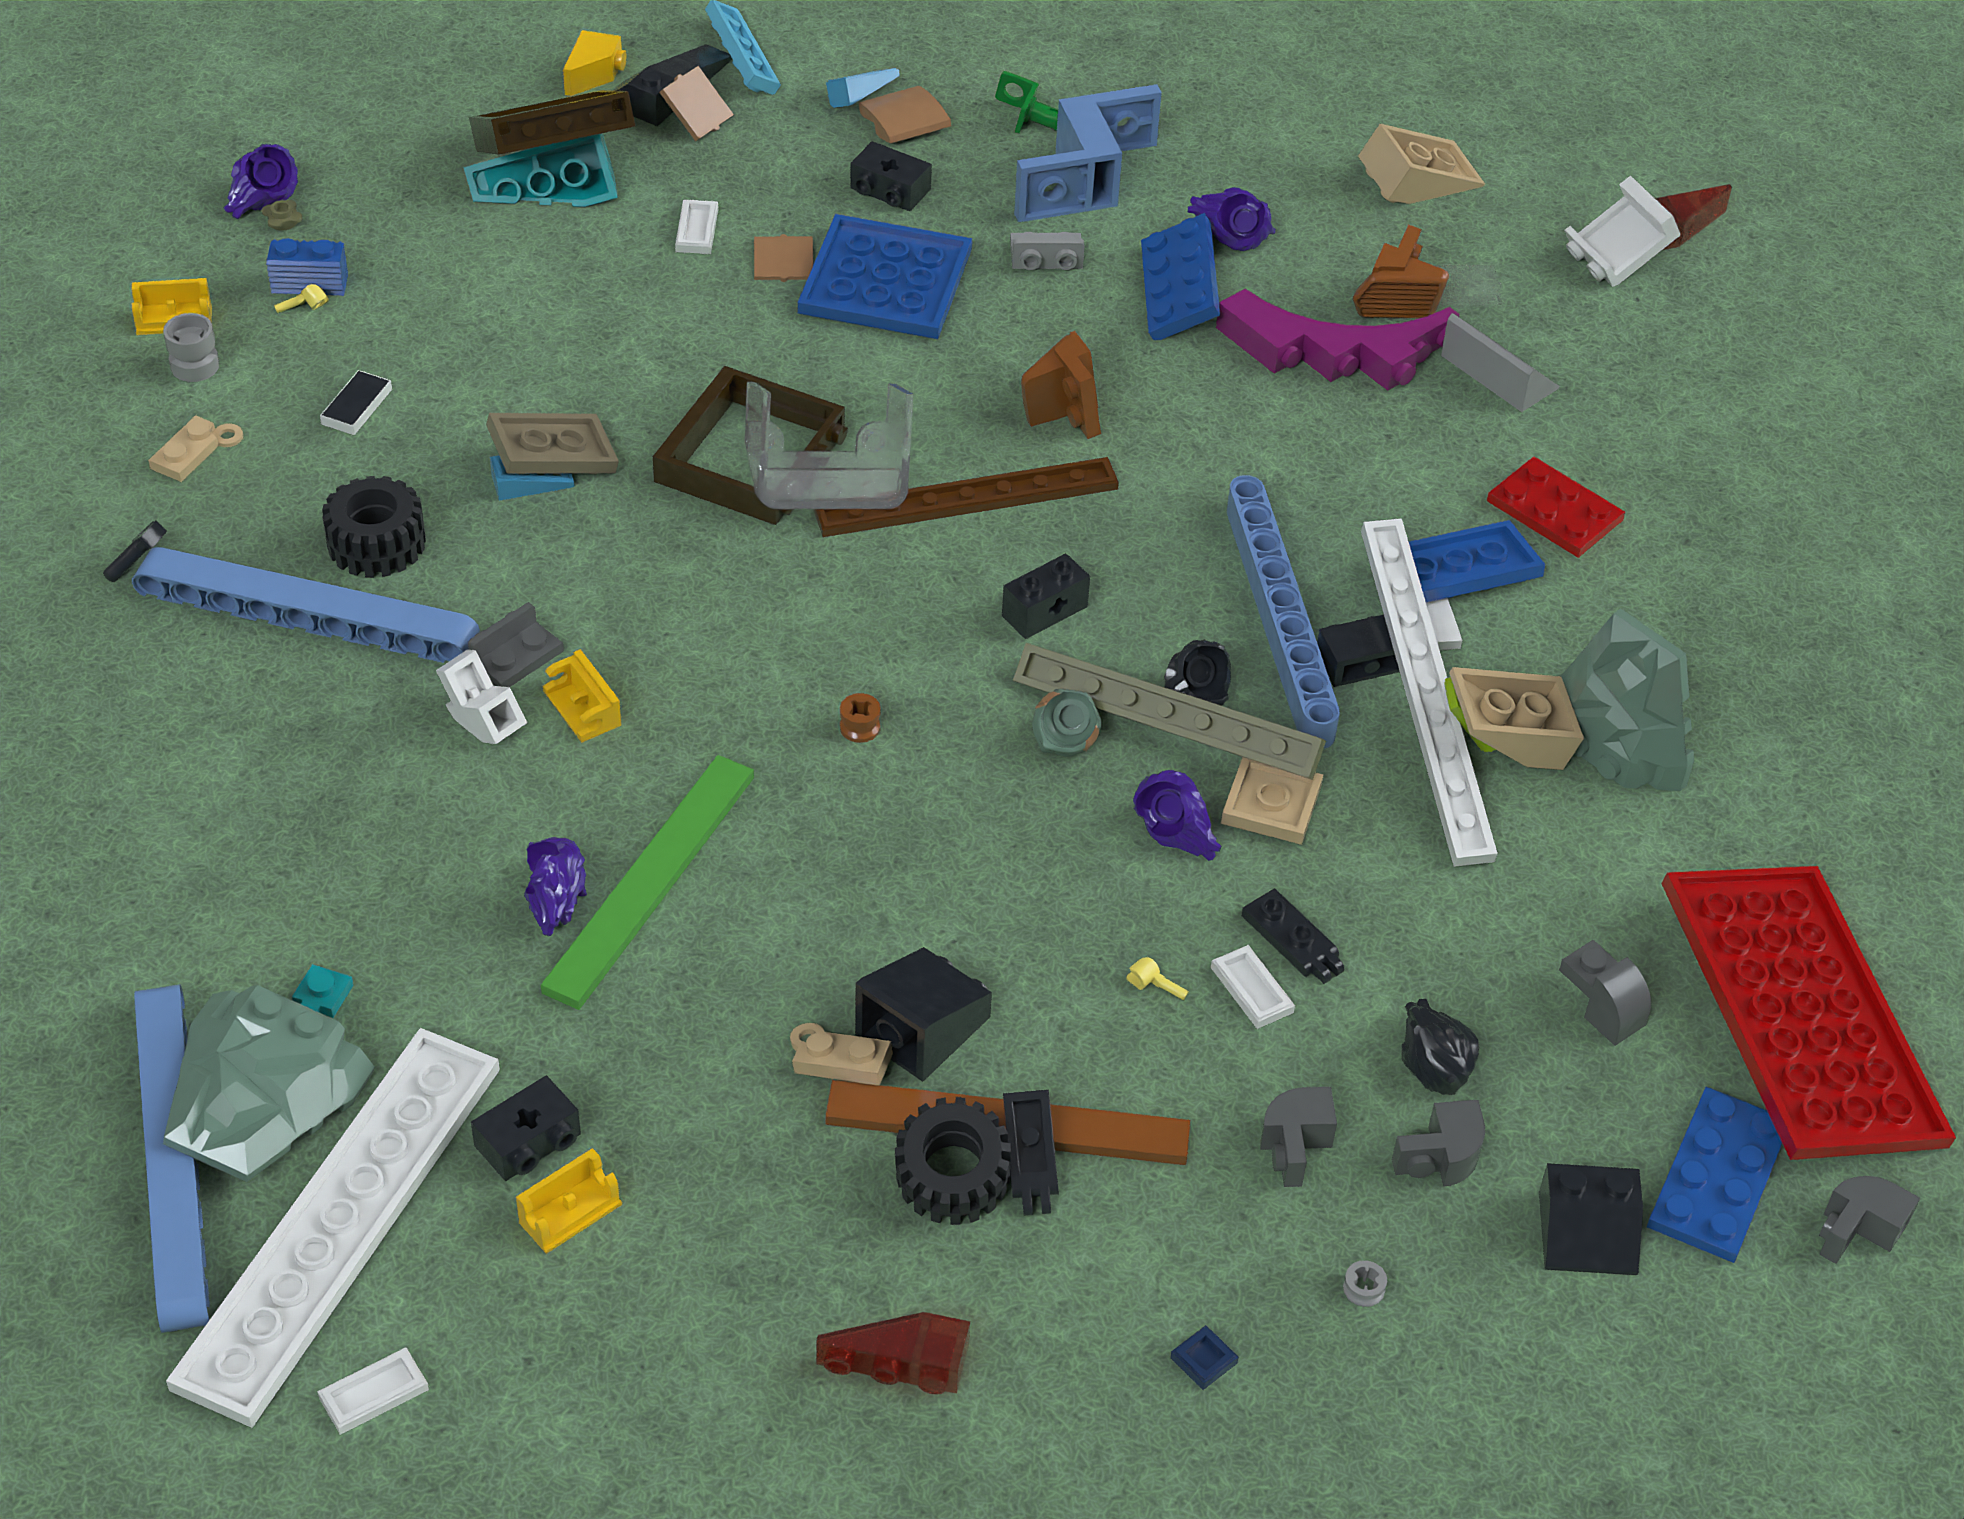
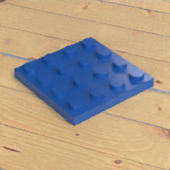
(885, 276)

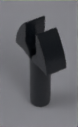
(140, 544)

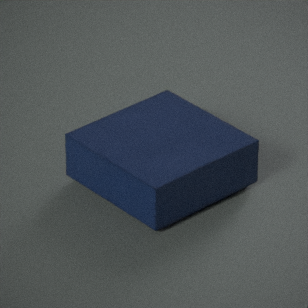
(1204, 1357)

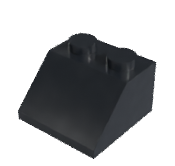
(1591, 1218)

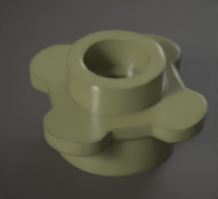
(282, 214)

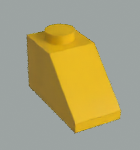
(593, 62)

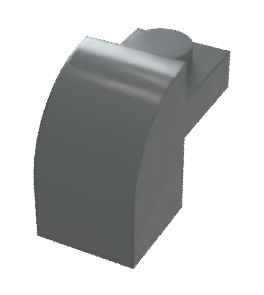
(1616, 991)
(1297, 1122)
(1450, 1148)
(1869, 1208)

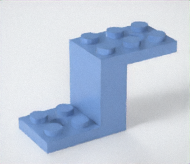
(1087, 153)

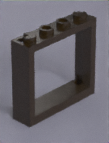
(552, 121)
(730, 386)

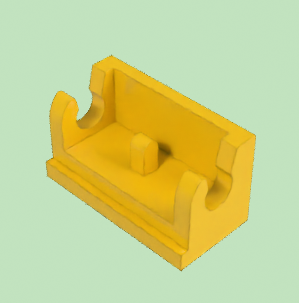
(162, 300)
(582, 697)
(568, 1201)

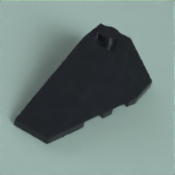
(646, 85)

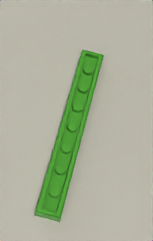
(646, 883)

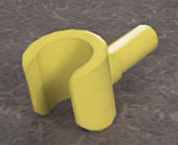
(311, 294)
(1147, 971)

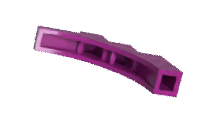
(1332, 349)

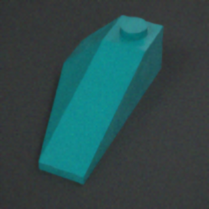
(563, 171)

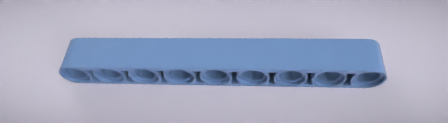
(304, 604)
(1282, 610)
(171, 1175)

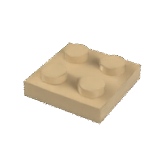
(1271, 801)

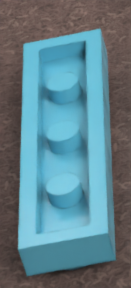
(742, 47)

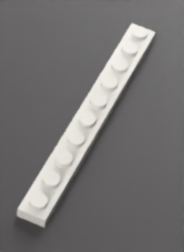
(1423, 680)

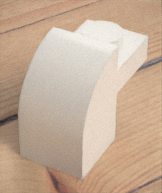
(475, 703)

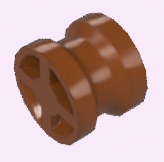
(860, 717)

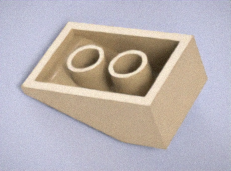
(1416, 165)
(1519, 715)

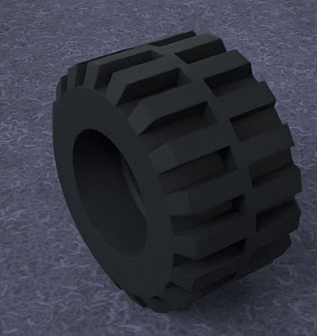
(374, 526)
(946, 1127)

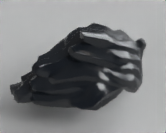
(1200, 671)
(1438, 1048)

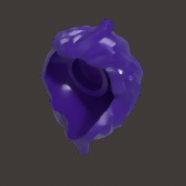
(261, 179)
(1235, 217)
(1176, 813)
(555, 881)

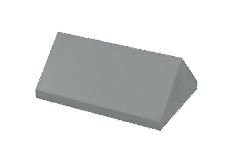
(1494, 365)

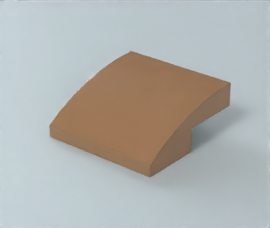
(905, 114)

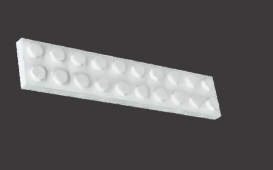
(332, 1229)

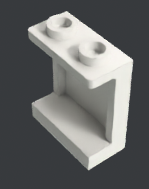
(1624, 235)

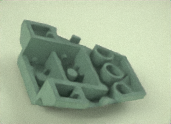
(1630, 707)
(259, 1079)

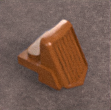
(1401, 283)
(1063, 386)

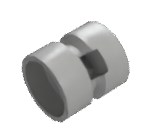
(191, 347)

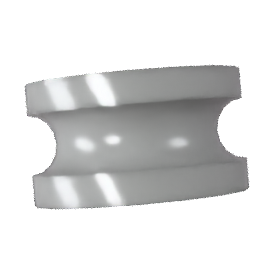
(1365, 1297)

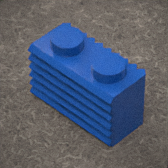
(298, 264)

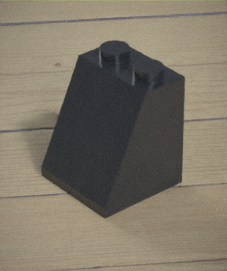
(921, 1008)

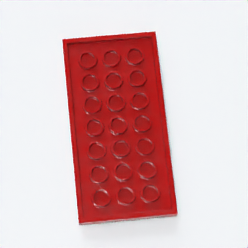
(1806, 1013)

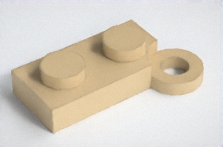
(192, 446)
(839, 1055)

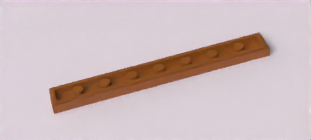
(1073, 1127)

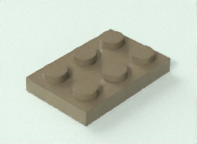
(551, 443)

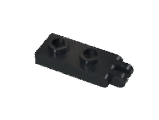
(1293, 936)
(1032, 1148)

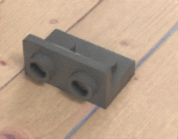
(515, 646)

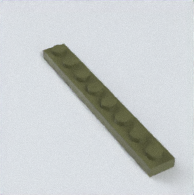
(1173, 711)

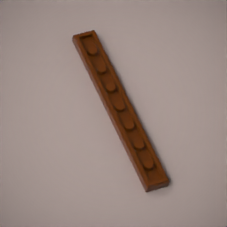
(977, 496)

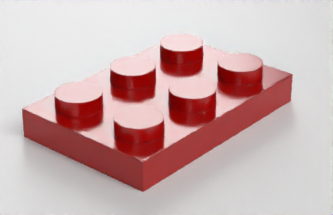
(1556, 506)

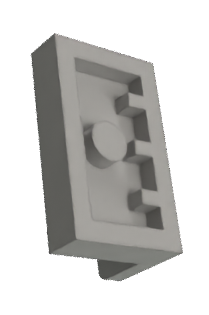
(1047, 250)

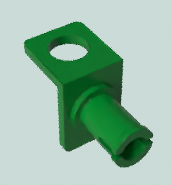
(1030, 107)

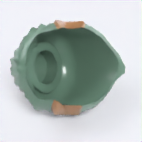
(1066, 722)

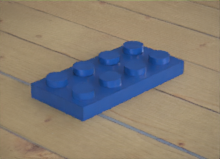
(1180, 277)
(1474, 560)
(1717, 1175)

